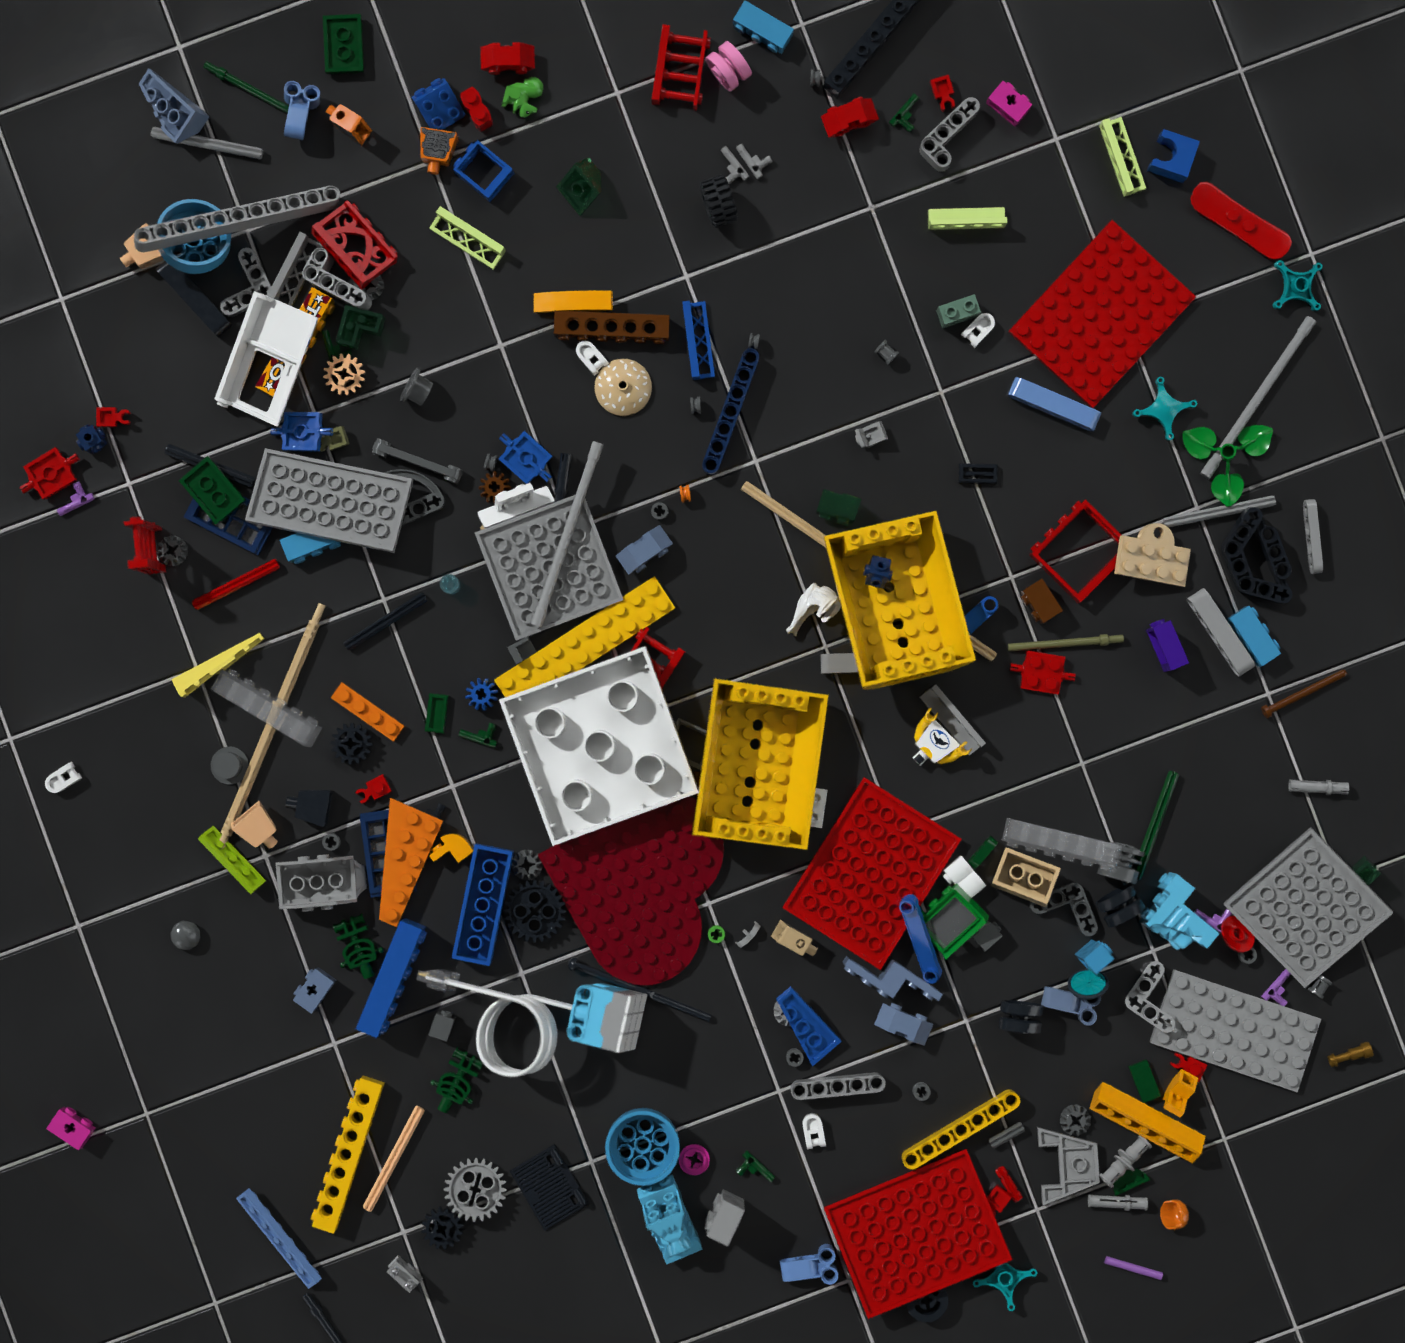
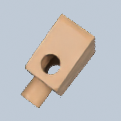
(142, 259)
(256, 826)

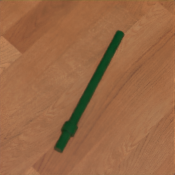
(223, 74)

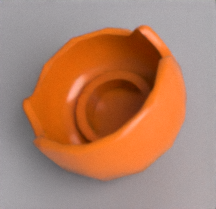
(1174, 1214)

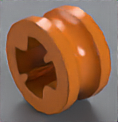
(685, 493)

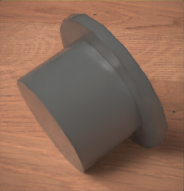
(416, 388)
(229, 765)

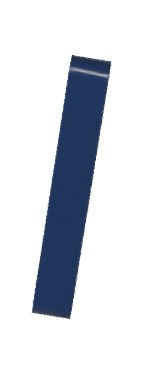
(730, 402)

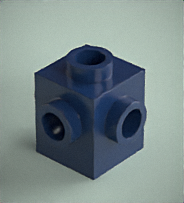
(97, 438)
(878, 571)

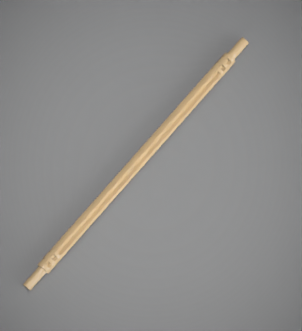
(268, 732)

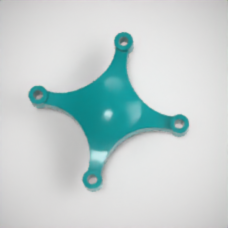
(1297, 285)
(1164, 408)
(1005, 1279)

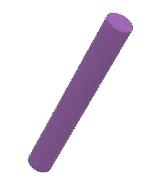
(1133, 1268)

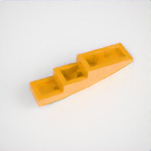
(573, 301)

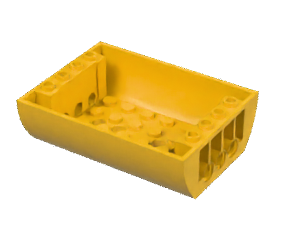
(921, 598)
(781, 766)

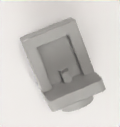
(871, 435)

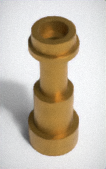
(1361, 1051)

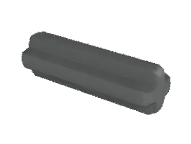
(1006, 1135)

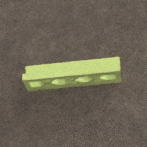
(1117, 158)
(966, 218)
(468, 230)

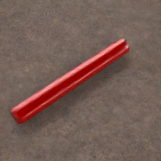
(235, 584)

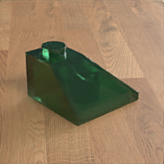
(581, 185)

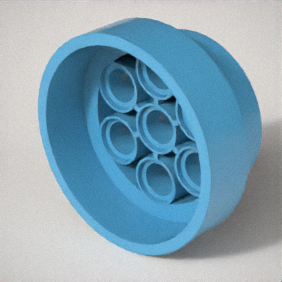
(219, 244)
(625, 1166)

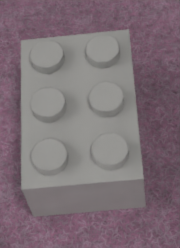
(725, 1217)

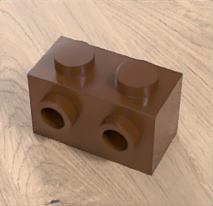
(1040, 601)

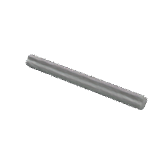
(213, 144)
(1218, 511)

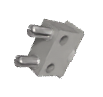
(404, 1273)

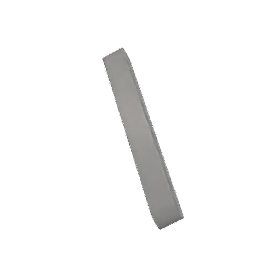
(231, 225)

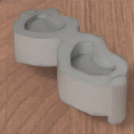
(749, 936)

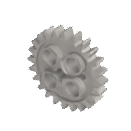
(492, 1194)

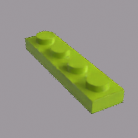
(232, 860)

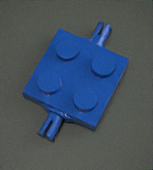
(302, 431)
(525, 457)

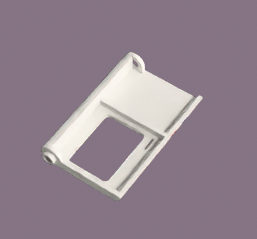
(278, 332)

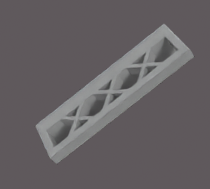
(289, 266)
(952, 719)

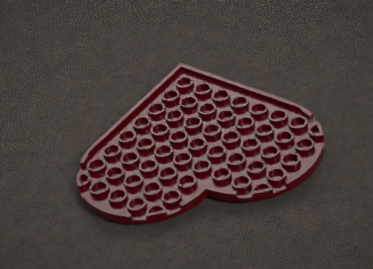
(638, 889)

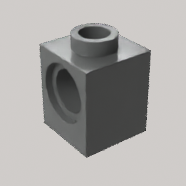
(987, 935)
(442, 1025)

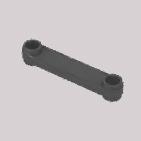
(451, 474)

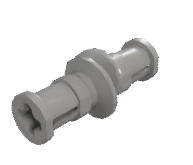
(1125, 1160)

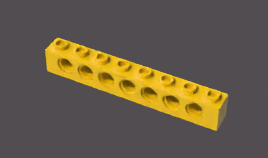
(330, 1221)

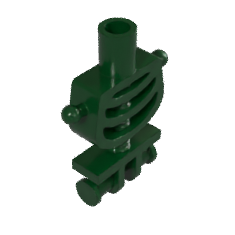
(364, 964)
(451, 1092)

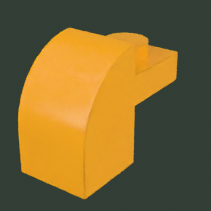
(456, 844)
(1179, 1091)

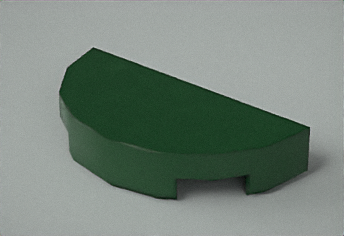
(1129, 1181)

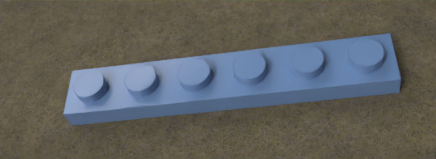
(280, 1240)

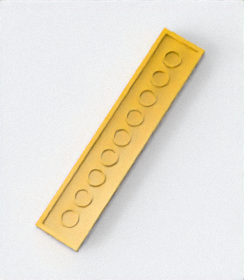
(589, 639)

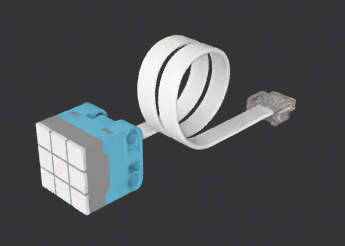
(604, 1017)

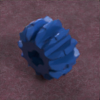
(487, 690)

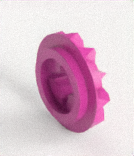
(698, 1167)

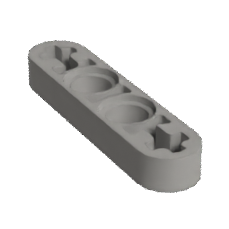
(1313, 536)

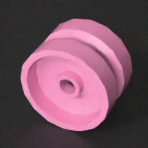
(728, 66)

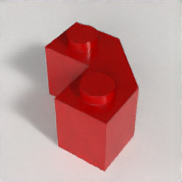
(497, 58)
(846, 117)

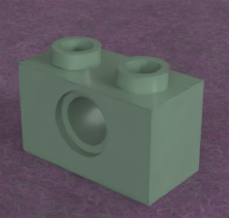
(958, 311)

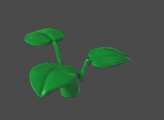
(1200, 443)

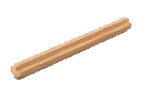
(393, 1158)

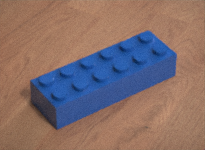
(483, 904)
(390, 978)

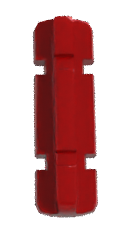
(1008, 1183)

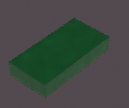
(436, 713)
(1144, 1081)

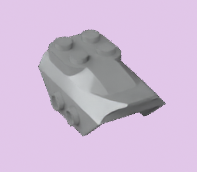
(319, 882)

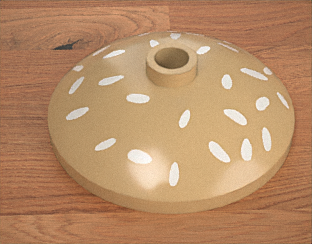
(626, 400)

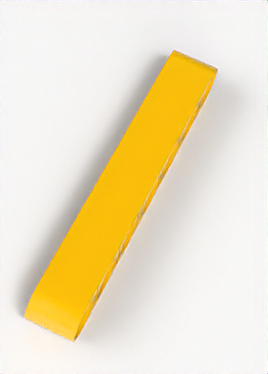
(950, 1129)

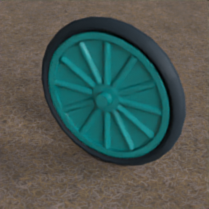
(1087, 984)

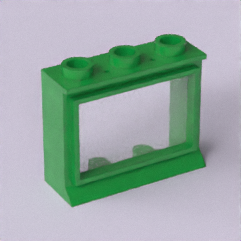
(953, 919)

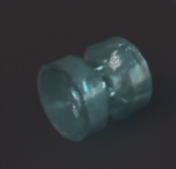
(450, 584)

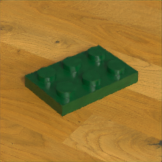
(343, 44)
(212, 490)

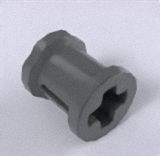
(886, 352)
(1320, 986)

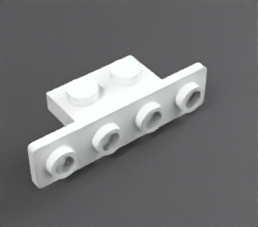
(515, 503)

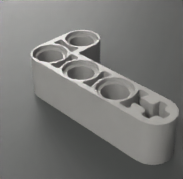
(951, 130)
(338, 285)

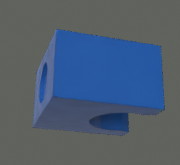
(1183, 154)

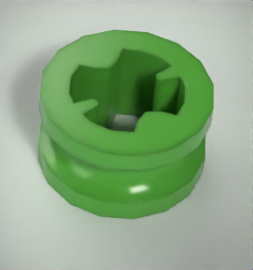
(720, 938)

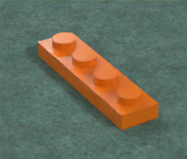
(367, 711)

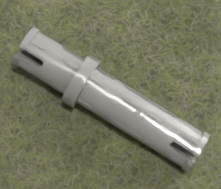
(1319, 787)
(1118, 1202)

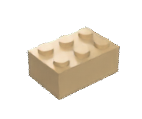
(1025, 877)

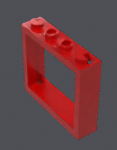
(1052, 533)

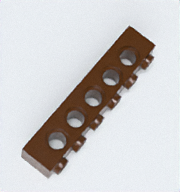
(563, 319)

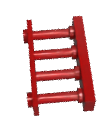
(665, 56)
(145, 546)
(673, 655)

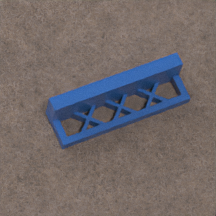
(691, 340)

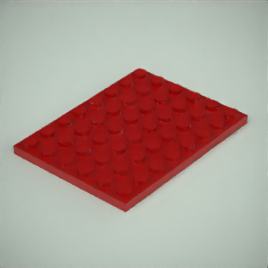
(1102, 314)
(866, 868)
(917, 1233)

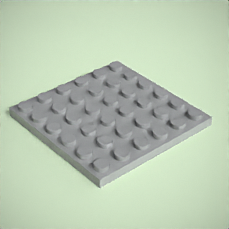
(521, 557)
(1308, 907)

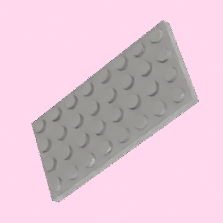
(329, 500)
(1236, 1030)

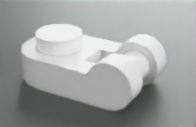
(984, 324)
(586, 351)
(56, 782)
(811, 1125)

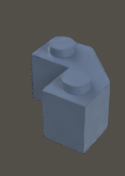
(647, 547)
(903, 1024)

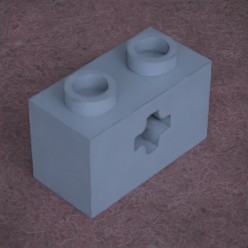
(309, 1000)

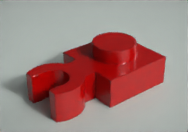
(942, 90)
(109, 417)
(376, 788)
(1190, 1065)
(998, 1199)

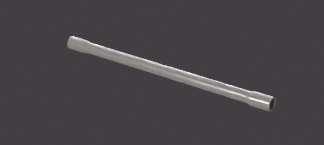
(1302, 332)
(541, 610)

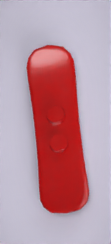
(1240, 221)

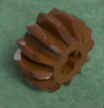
(502, 484)

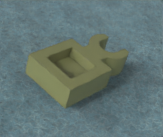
(337, 440)

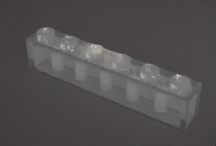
(266, 708)
(1062, 843)

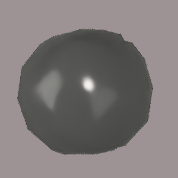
(185, 935)

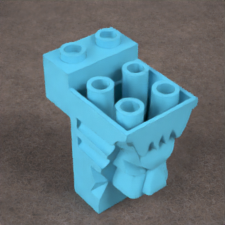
(1173, 919)
(669, 1219)

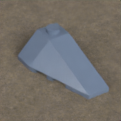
(176, 112)

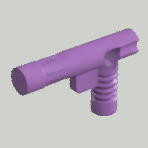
(76, 500)
(1215, 920)
(1277, 989)

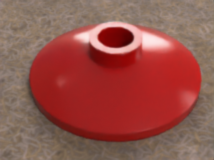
(1237, 935)

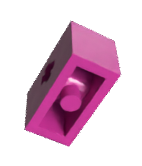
(1014, 112)
(61, 1126)

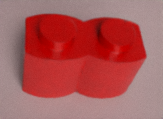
(474, 106)

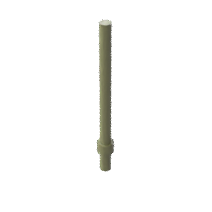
(1103, 640)

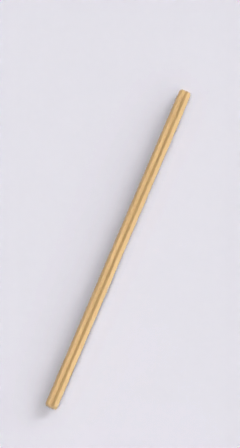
(819, 537)

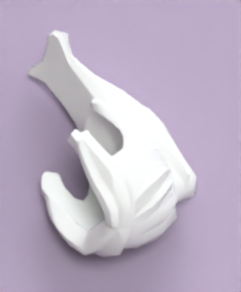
(815, 599)

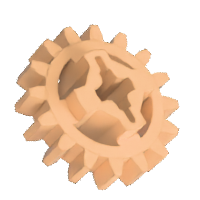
(346, 365)

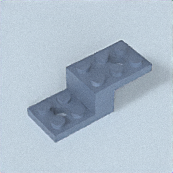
(891, 979)

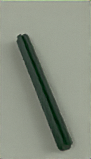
(1156, 821)

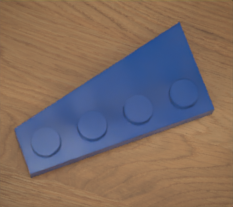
(812, 1032)

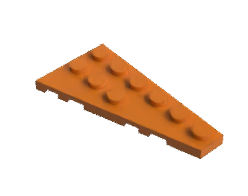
(406, 851)

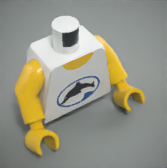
(936, 742)

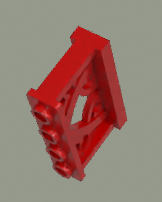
(354, 270)

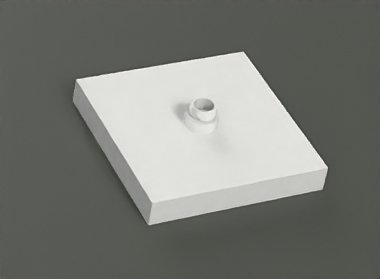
(599, 746)

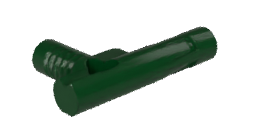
(905, 114)
(333, 350)
(481, 736)
(754, 1166)

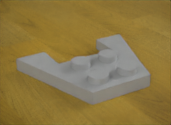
(1076, 1164)

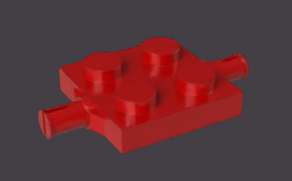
(49, 473)
(1042, 672)

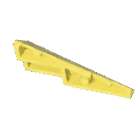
(195, 677)

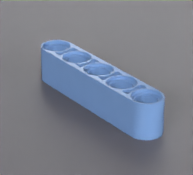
(1054, 404)

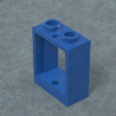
(500, 180)

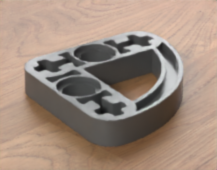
(430, 485)

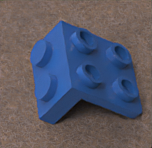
(438, 105)

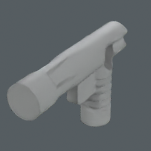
(754, 161)
(734, 166)

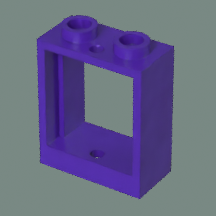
(1166, 645)

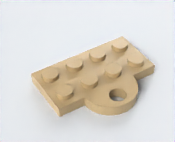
(1153, 557)

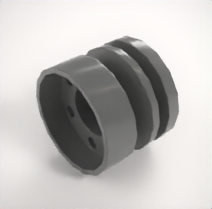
(1125, 871)

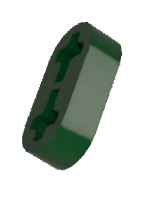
(982, 852)

